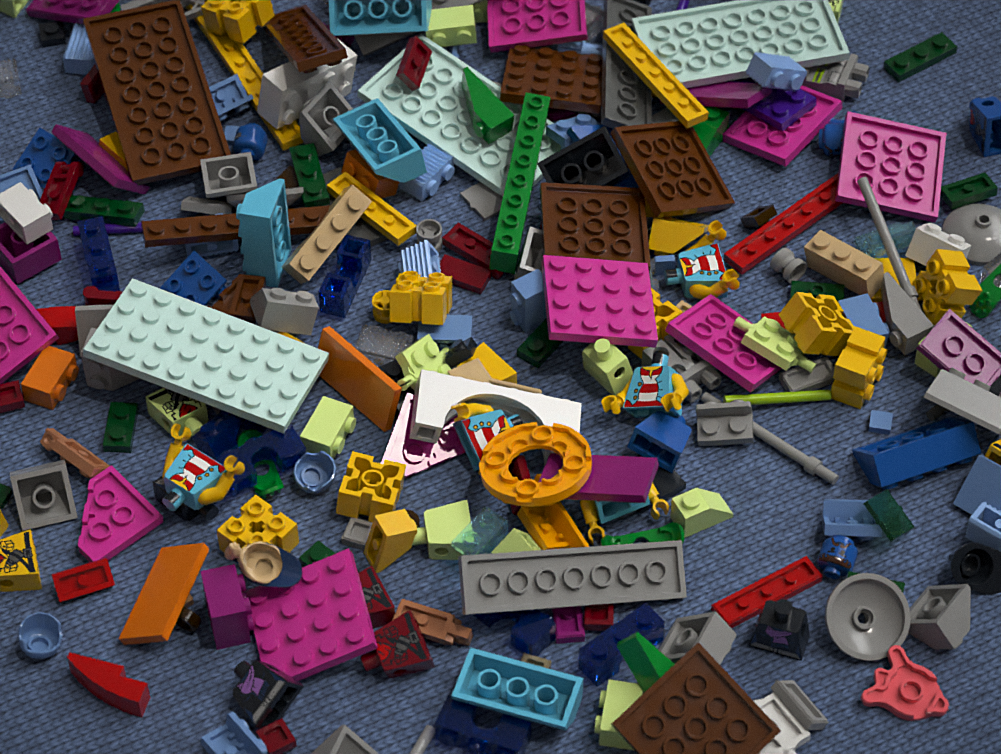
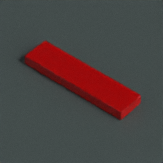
(774, 587)

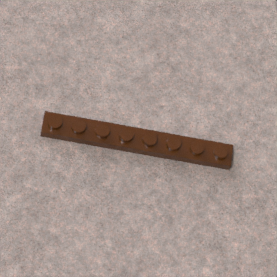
(220, 227)

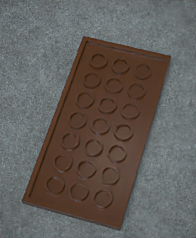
(156, 91)

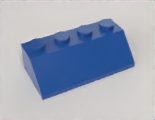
(918, 452)

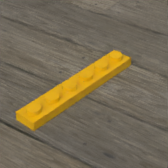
(655, 75)

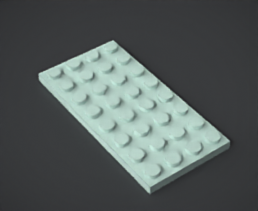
(720, 39)
(441, 117)
(207, 355)

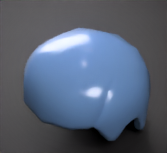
(314, 472)
(40, 635)

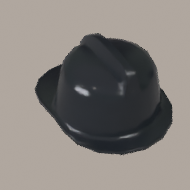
(977, 567)

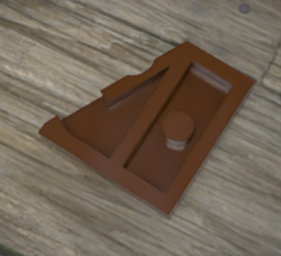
(236, 297)

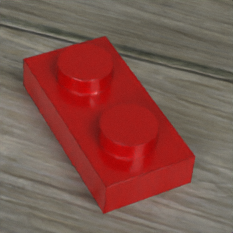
(83, 579)

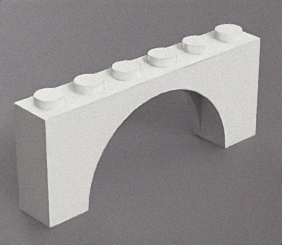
(438, 392)

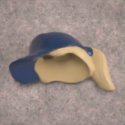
(265, 564)

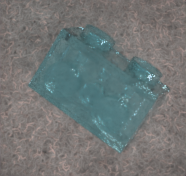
(872, 245)
(481, 534)

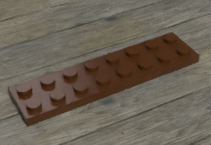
(305, 39)

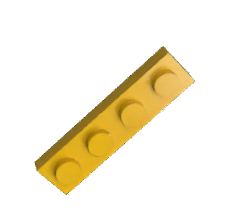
(378, 213)

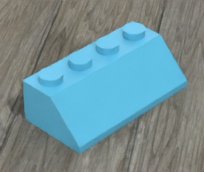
(378, 16)
(382, 141)
(265, 231)
(519, 689)

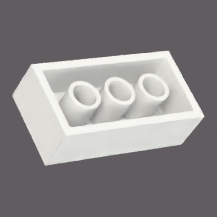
(287, 91)

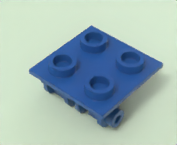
(42, 155)
(195, 280)

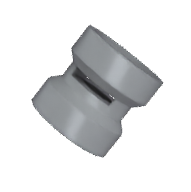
(431, 231)
(788, 265)

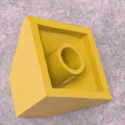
(673, 234)

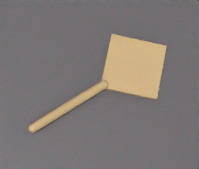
(476, 371)

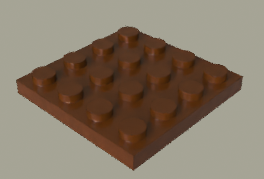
(566, 77)
(672, 168)
(594, 222)
(695, 712)

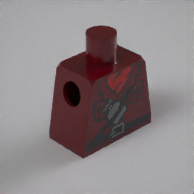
(377, 599)
(399, 648)

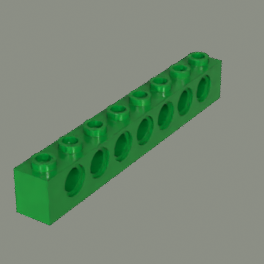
(519, 183)

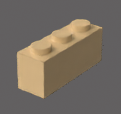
(844, 264)

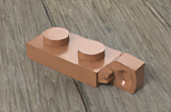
(73, 453)
(436, 624)

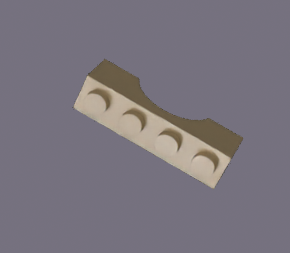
(327, 235)

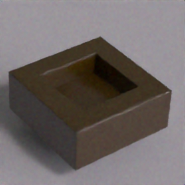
(759, 216)

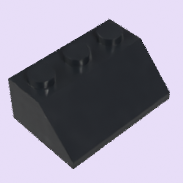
(587, 162)

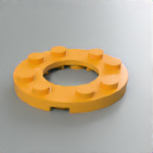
(529, 493)

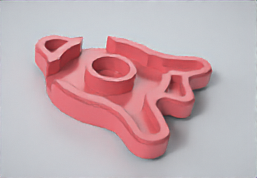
(906, 689)

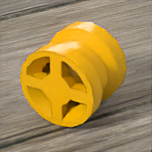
(381, 306)

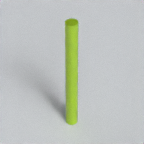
(781, 397)

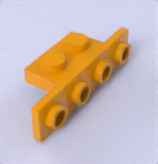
(551, 526)

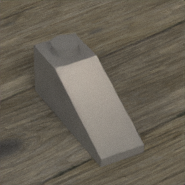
(903, 317)

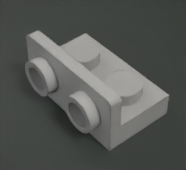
(724, 423)

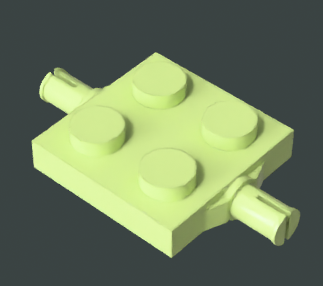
(773, 343)
(421, 355)

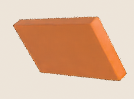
(359, 380)
(164, 594)

